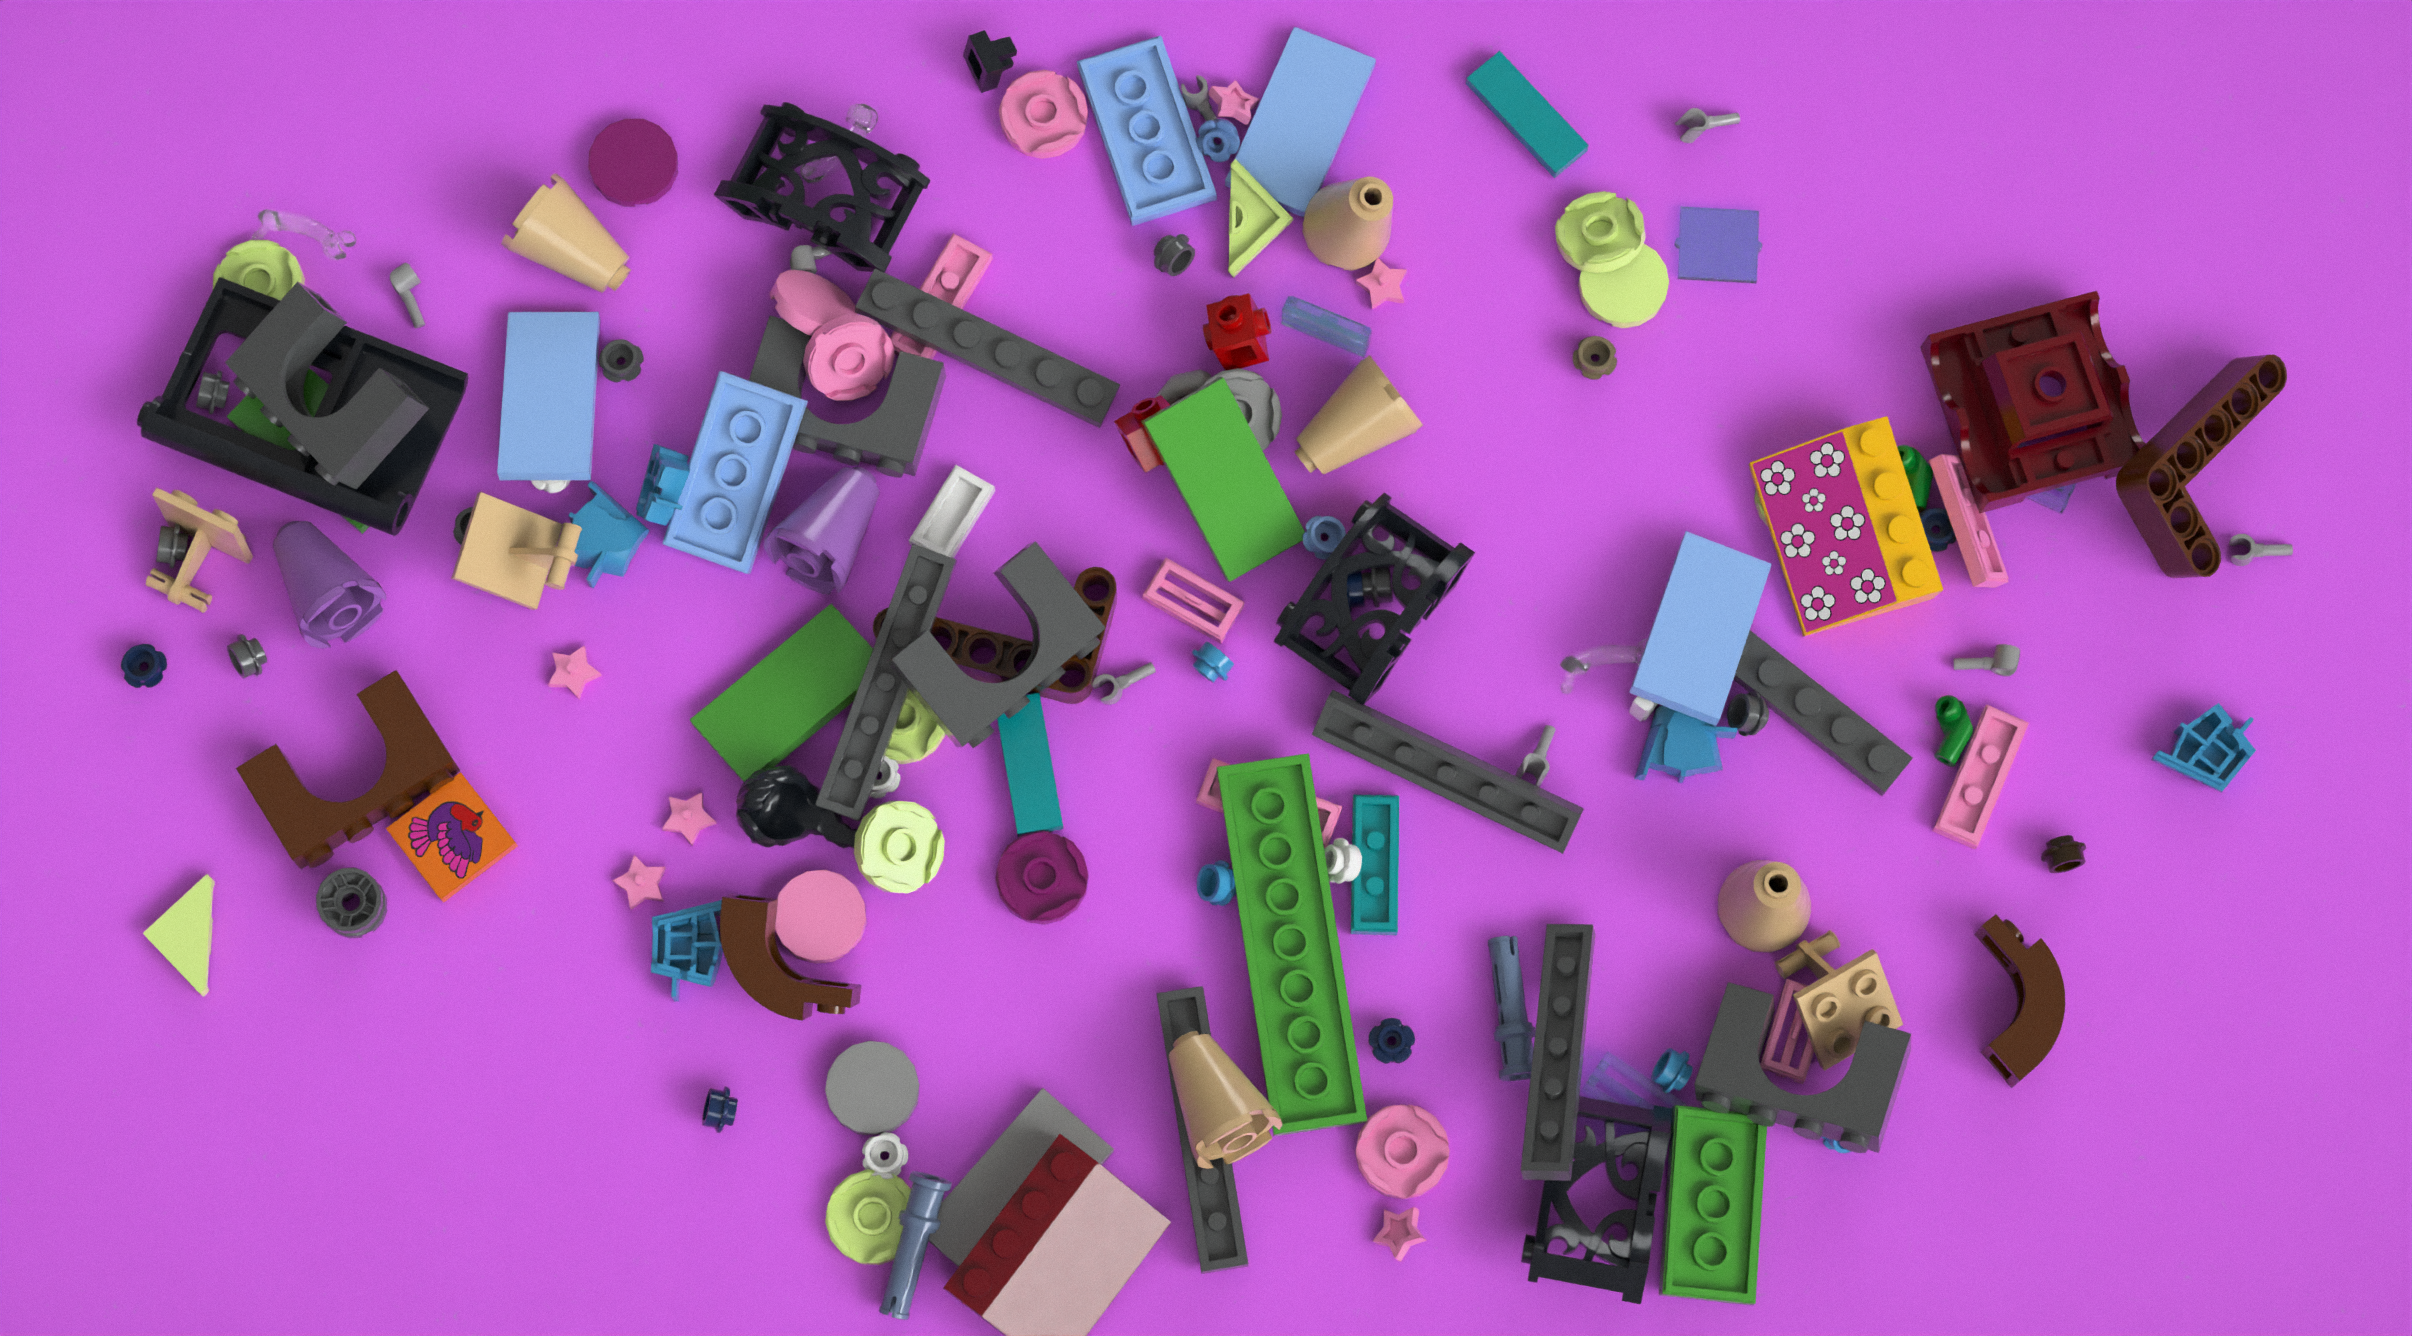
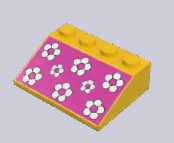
(1846, 527)

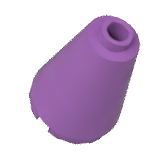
(826, 531)
(325, 586)

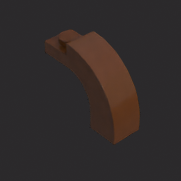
(757, 965)
(2039, 1000)

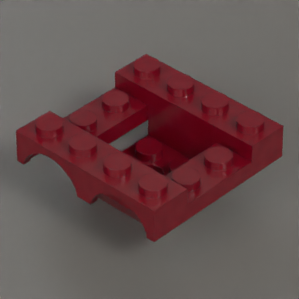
(1994, 400)

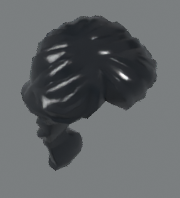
(780, 808)

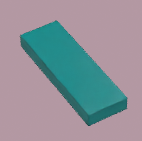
(1527, 114)
(1030, 769)
(1376, 886)

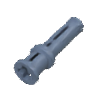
(1514, 1030)
(918, 1223)

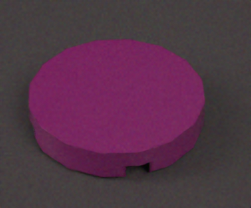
(633, 162)
(1042, 877)

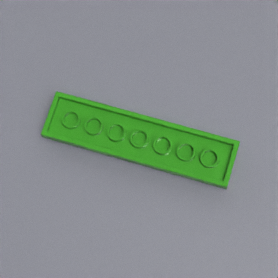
(1291, 944)

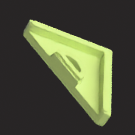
(1253, 218)
(186, 934)

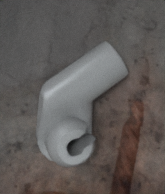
(1182, 385)

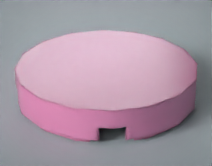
(1043, 114)
(809, 300)
(848, 357)
(820, 916)
(1402, 1151)

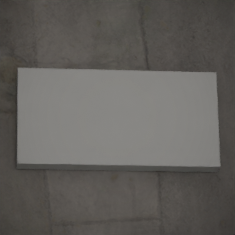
(1002, 1170)

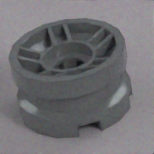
(340, 888)

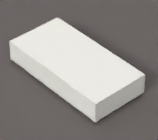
(953, 513)

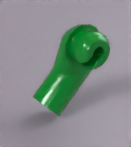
(1918, 474)
(1955, 727)

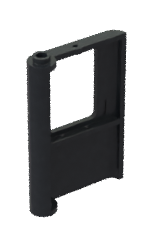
(352, 359)

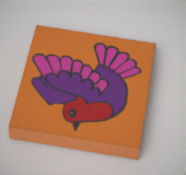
(452, 837)

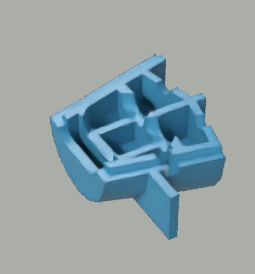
(662, 485)
(607, 536)
(1681, 745)
(2209, 749)
(687, 945)

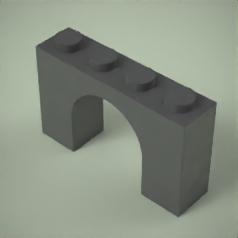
(274, 370)
(888, 437)
(1060, 628)
(1849, 1112)

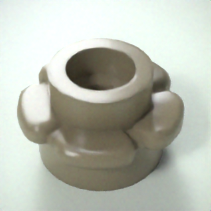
(1595, 346)

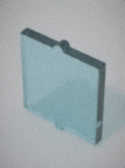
(1718, 244)

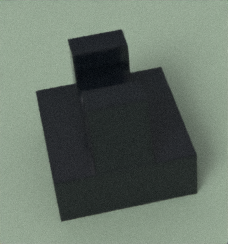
(988, 59)

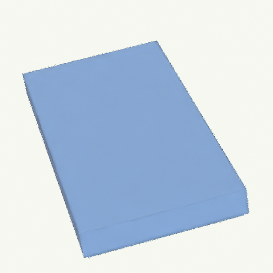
(1303, 118)
(1146, 130)
(549, 396)
(735, 472)
(1700, 628)

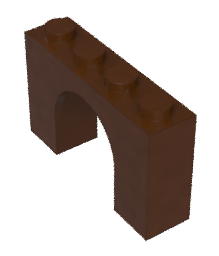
(314, 826)

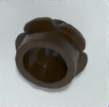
(2063, 854)

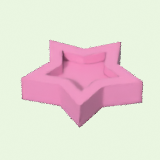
(1233, 102)
(1383, 284)
(573, 671)
(688, 817)
(641, 882)
(1400, 1232)

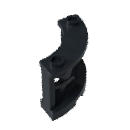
(756, 197)
(1436, 570)
(1627, 1257)

